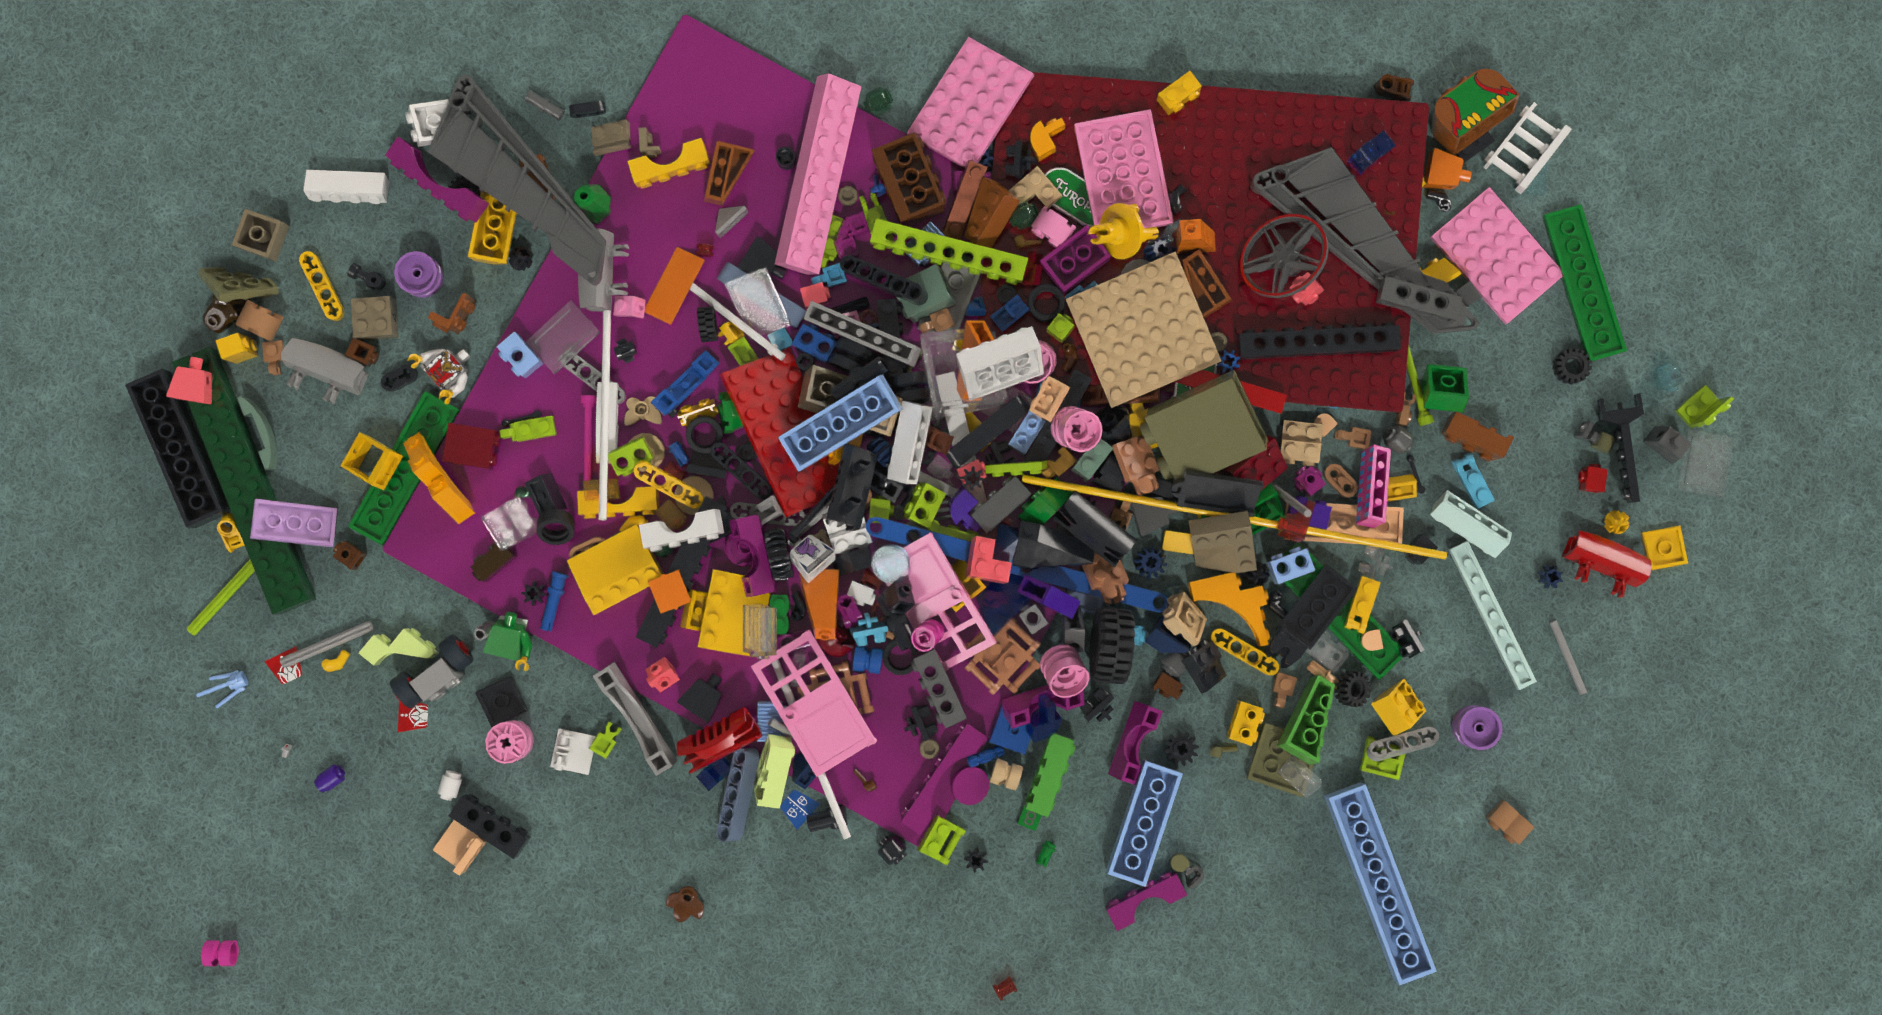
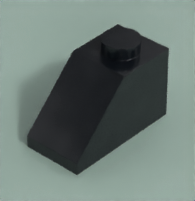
(852, 561)

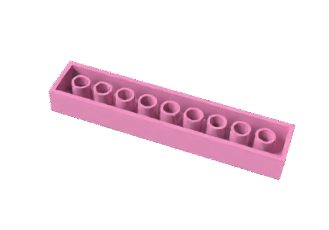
(818, 174)

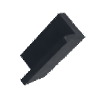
(706, 465)
(545, 493)

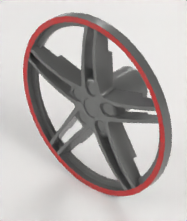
(1284, 256)

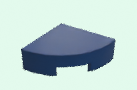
(976, 307)

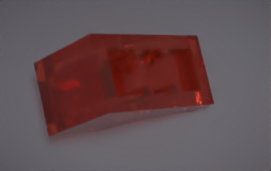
(1295, 525)

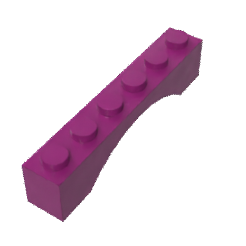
(410, 159)
(966, 743)

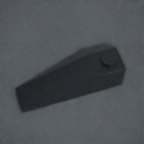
(1045, 547)

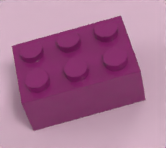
(1074, 260)

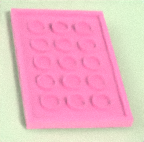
(970, 103)
(1124, 166)
(1497, 255)

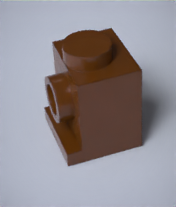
(356, 350)
(355, 555)
(1167, 686)

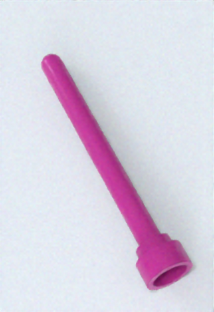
(588, 403)

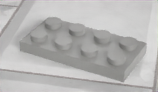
(962, 287)

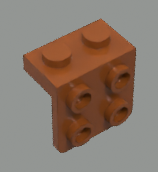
(457, 320)

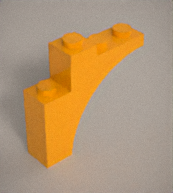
(435, 478)
(1246, 602)

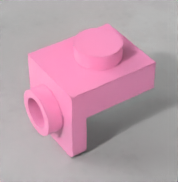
(629, 306)

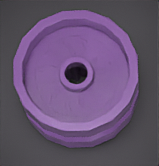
(408, 277)
(1479, 738)

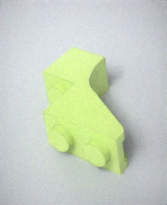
(406, 643)

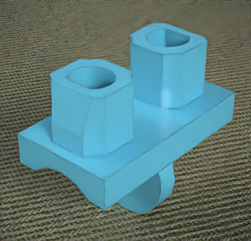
(867, 627)

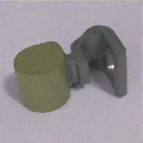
(1600, 440)
(1181, 863)

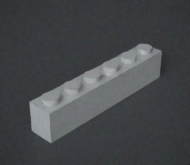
(862, 334)

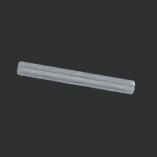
(326, 644)

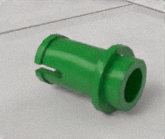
(1045, 853)

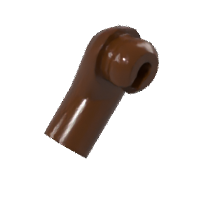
(1070, 355)

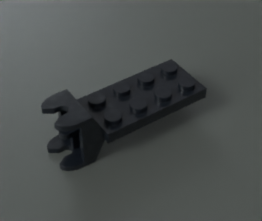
(1621, 419)
(1310, 616)

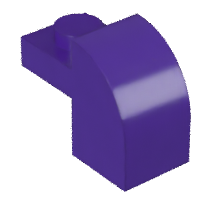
(960, 505)

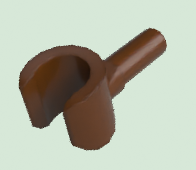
(868, 785)

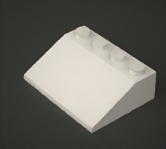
(1000, 363)

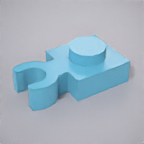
(1140, 635)

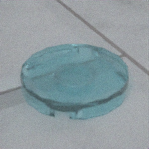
(890, 563)

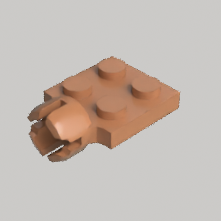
(1137, 464)
(1107, 579)

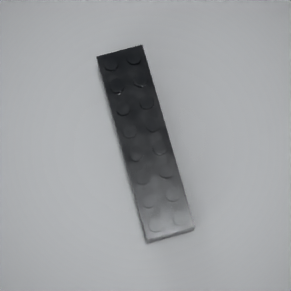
(178, 450)

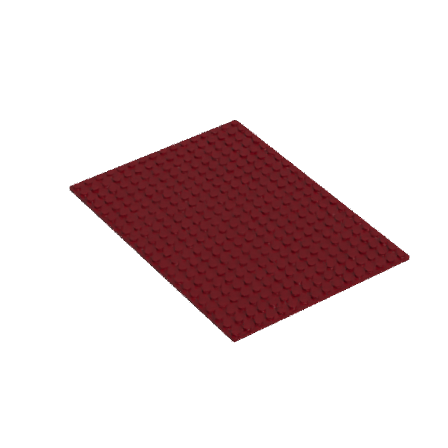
(1215, 153)

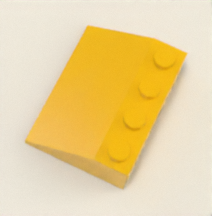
(614, 569)
(724, 613)

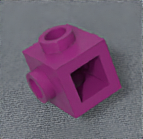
(1315, 480)

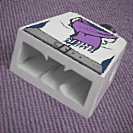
(810, 556)

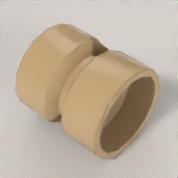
(1006, 774)

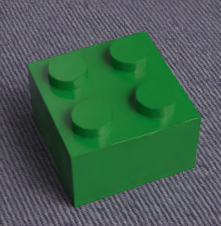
(1445, 388)

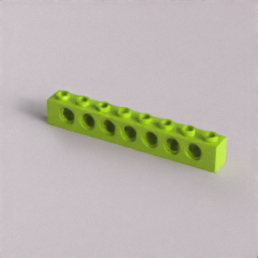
(884, 228)

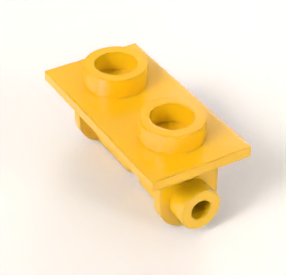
(690, 412)

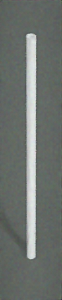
(604, 415)
(823, 778)

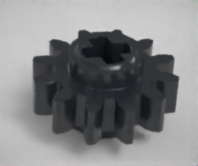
(1174, 752)

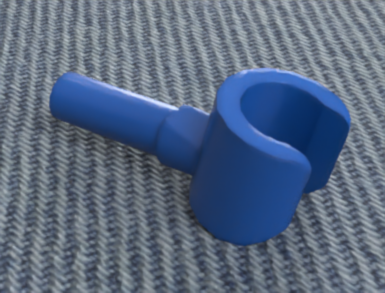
(878, 187)

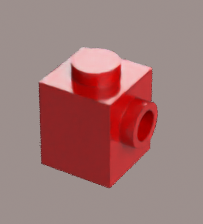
(1592, 478)

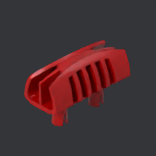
(1609, 559)
(719, 739)

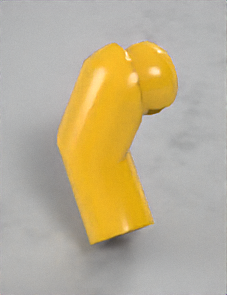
(632, 520)
(336, 664)

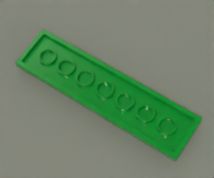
(1584, 283)
(383, 508)
(1377, 661)

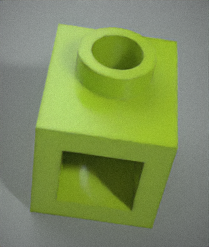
(1061, 327)
(881, 508)

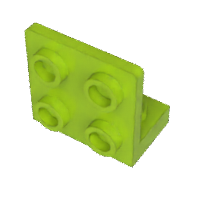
(1702, 407)

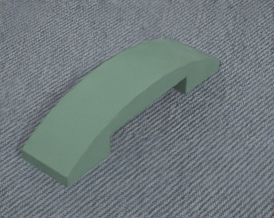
(269, 454)

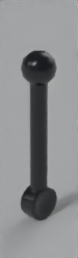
(537, 414)
(1421, 489)

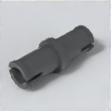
(544, 105)

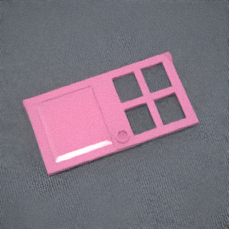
(938, 589)
(822, 721)

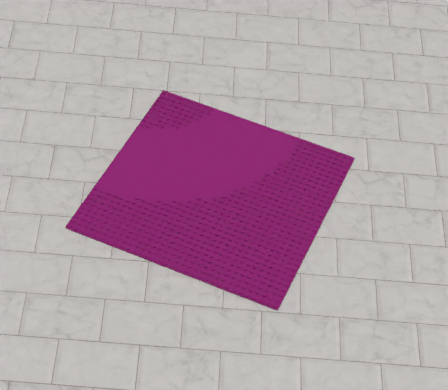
(737, 97)

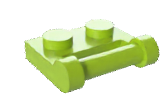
(1388, 767)
(936, 837)

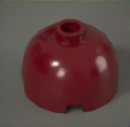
(840, 645)

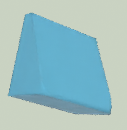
(780, 338)

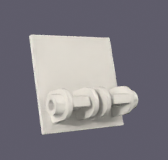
(572, 752)

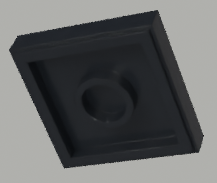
(501, 701)

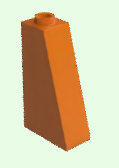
(1194, 235)
(974, 334)
(821, 602)

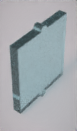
(1538, 184)

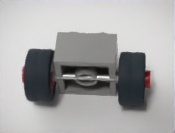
(437, 678)

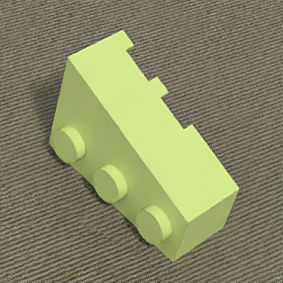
(773, 770)

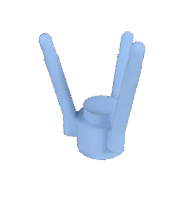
(236, 681)

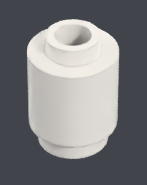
(449, 785)

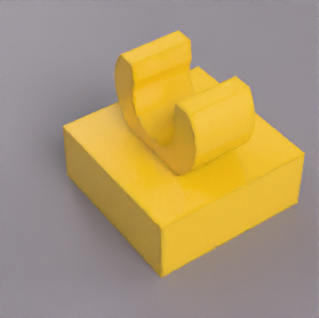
(731, 332)

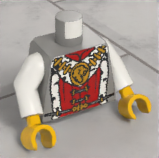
(444, 369)

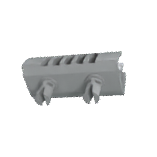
(600, 297)
(325, 365)

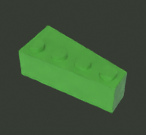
(1308, 721)
(1049, 774)

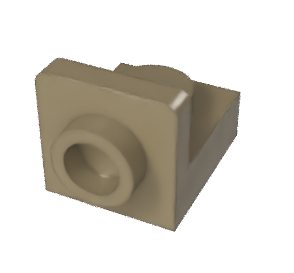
(645, 141)

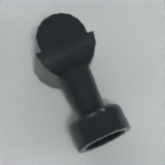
(372, 279)
(899, 509)

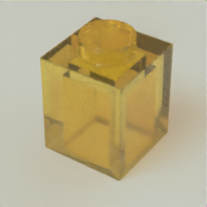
(671, 515)

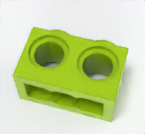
(628, 452)
(928, 508)

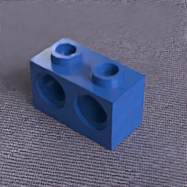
(812, 347)

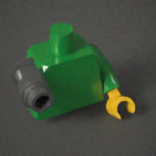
(506, 639)

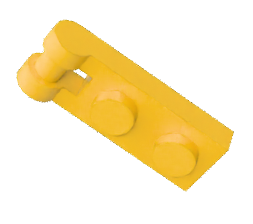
(1362, 604)

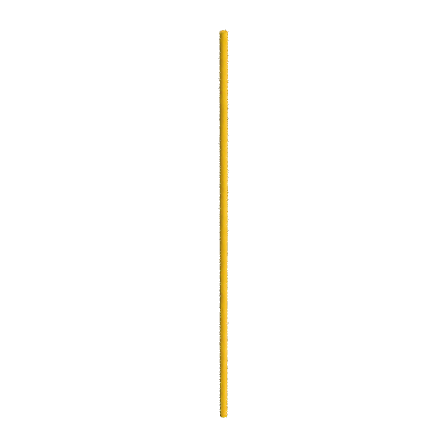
(1253, 520)

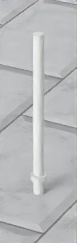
(772, 348)

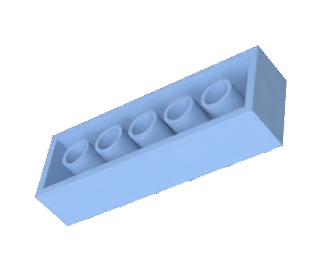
(840, 423)
(1144, 823)

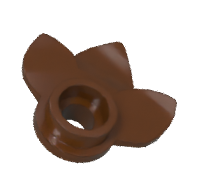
(683, 906)

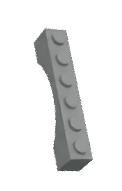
(651, 741)

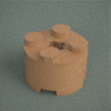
(259, 320)

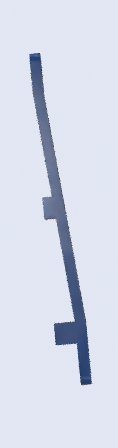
(1056, 576)

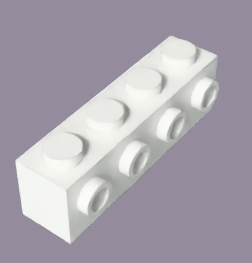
(346, 186)
(909, 442)

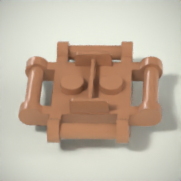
(1004, 658)
(847, 682)

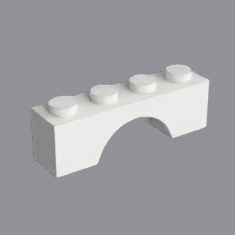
(705, 524)

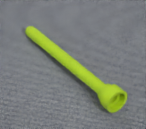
(1424, 416)

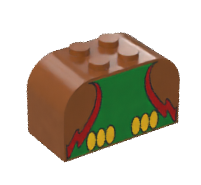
(1472, 109)

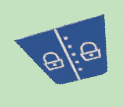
(797, 806)

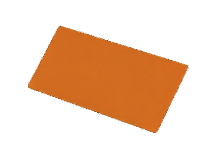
(674, 285)

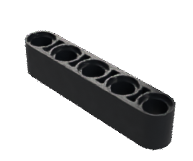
(890, 285)
(987, 431)

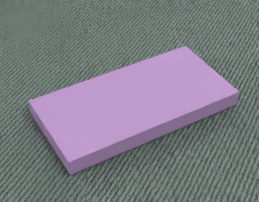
(293, 523)

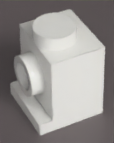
(861, 594)

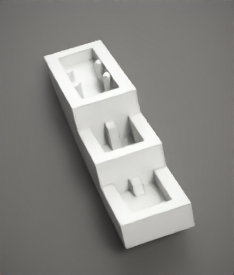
(613, 419)

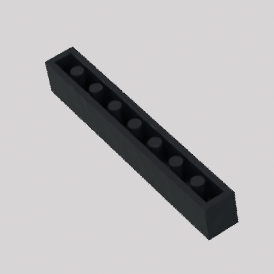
(688, 562)

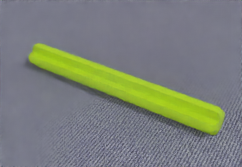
(221, 598)

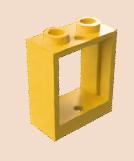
(384, 468)

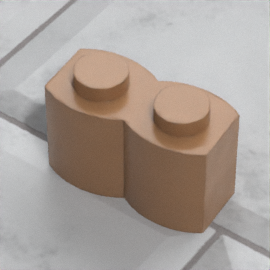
(1509, 822)

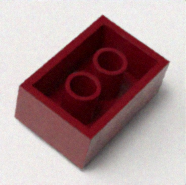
(1262, 466)

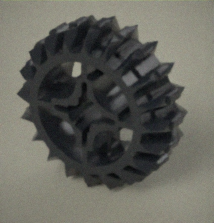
(778, 554)

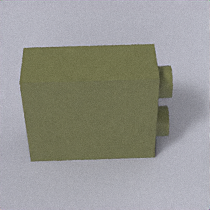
(1204, 428)

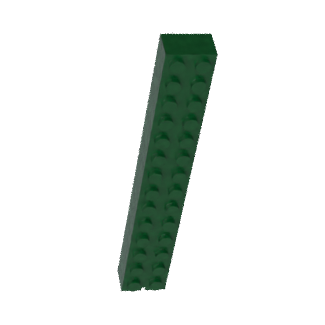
(242, 482)

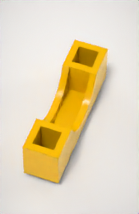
(692, 157)
(643, 500)

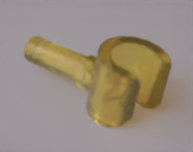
(1021, 242)

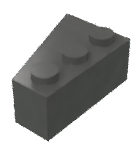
(1001, 503)

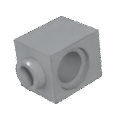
(1032, 627)

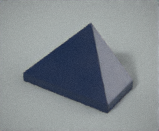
(1005, 543)
(802, 772)

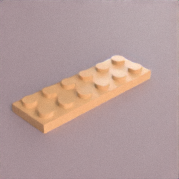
(1343, 520)

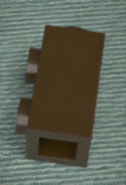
(491, 563)

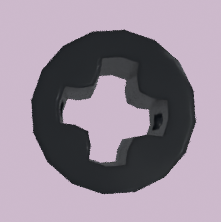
(799, 359)

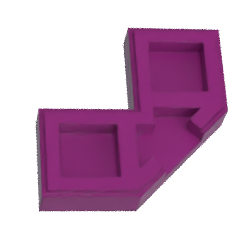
(849, 227)

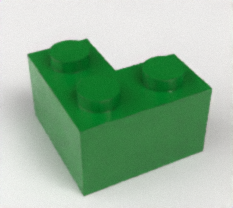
(1044, 504)

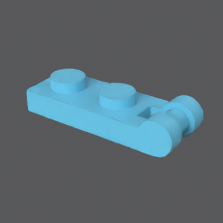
(1473, 481)

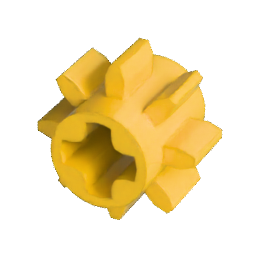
(1616, 522)

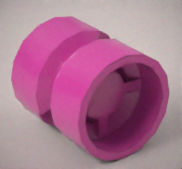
(927, 635)
(219, 953)

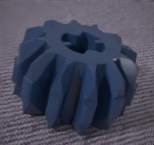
(1157, 249)
(881, 448)
(1144, 558)

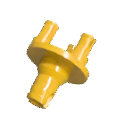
(1122, 230)

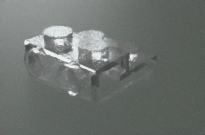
(510, 523)

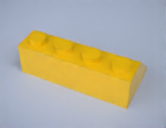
(492, 233)

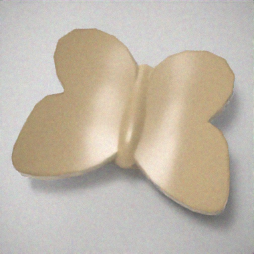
(641, 410)

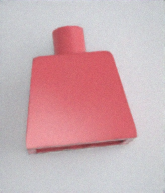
(191, 383)

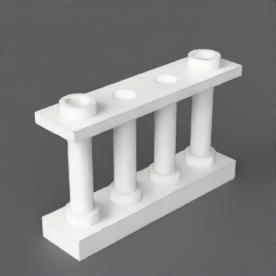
(1533, 164)

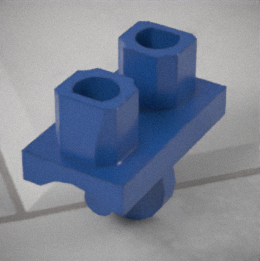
(1009, 313)

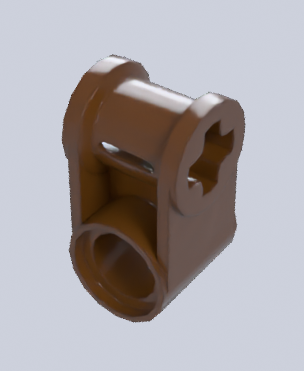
(1398, 87)

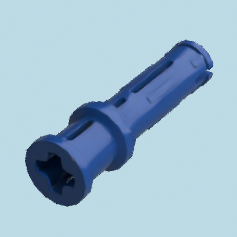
(555, 592)

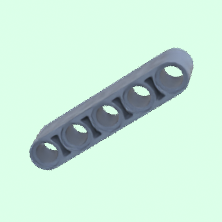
(794, 312)
(738, 794)

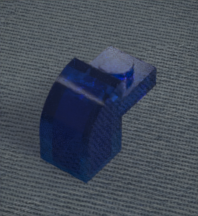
(1371, 152)
(1045, 722)
(714, 773)

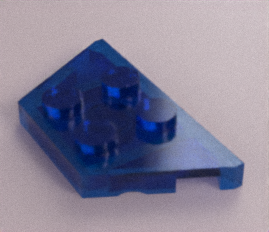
(1001, 603)

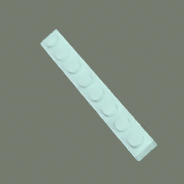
(1492, 615)

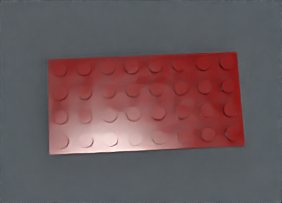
(767, 404)

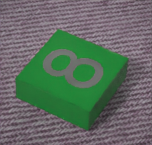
(1029, 819)

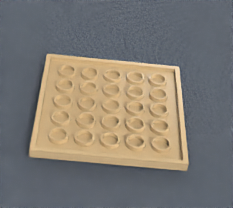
(1143, 330)

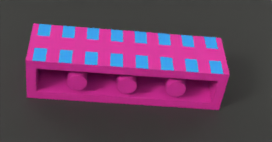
(1373, 486)

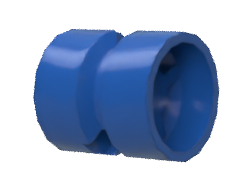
(867, 659)

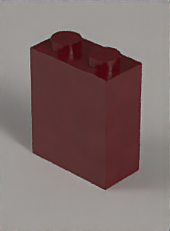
(471, 446)

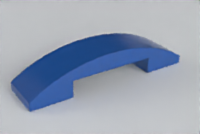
(685, 384)

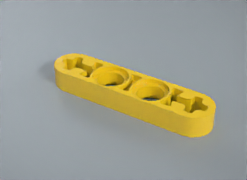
(324, 284)
(667, 486)
(1245, 650)

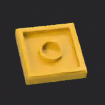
(1664, 547)

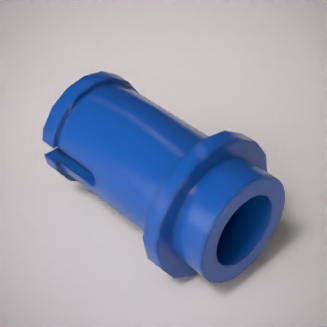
(679, 453)

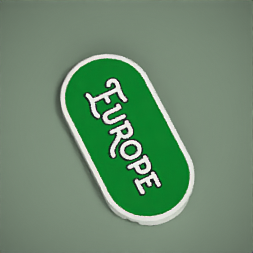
(1074, 193)

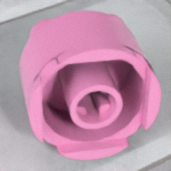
(1052, 227)

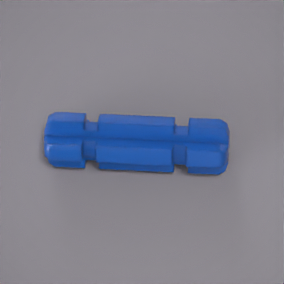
(985, 756)

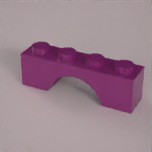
(759, 578)
(1020, 707)
(1126, 760)
(1123, 910)

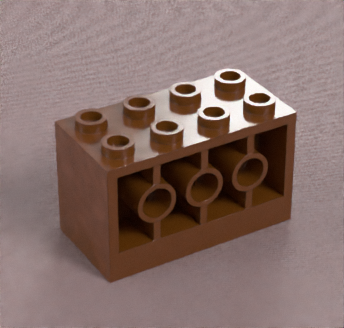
(896, 181)

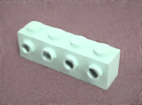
(1471, 524)

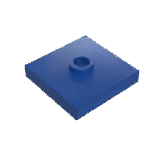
(1003, 735)

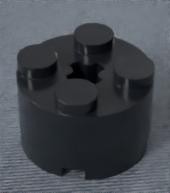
(1109, 474)

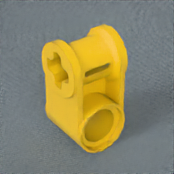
(230, 535)

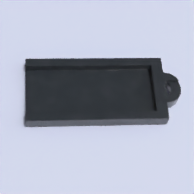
(1216, 492)

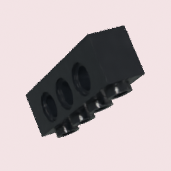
(462, 814)

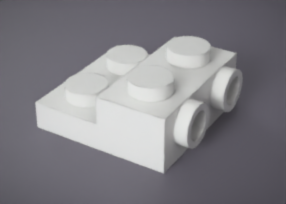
(425, 120)
(843, 541)

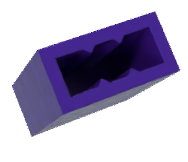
(1048, 596)

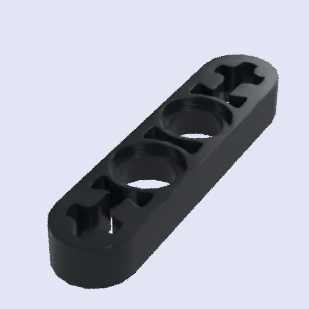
(739, 472)

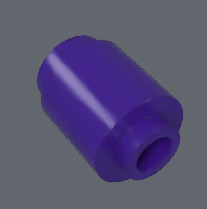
(329, 778)

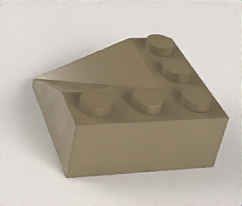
(1224, 543)

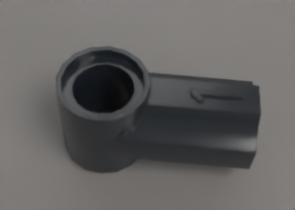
(824, 819)

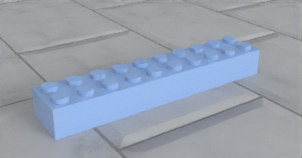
(1380, 883)

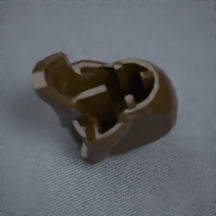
(222, 314)

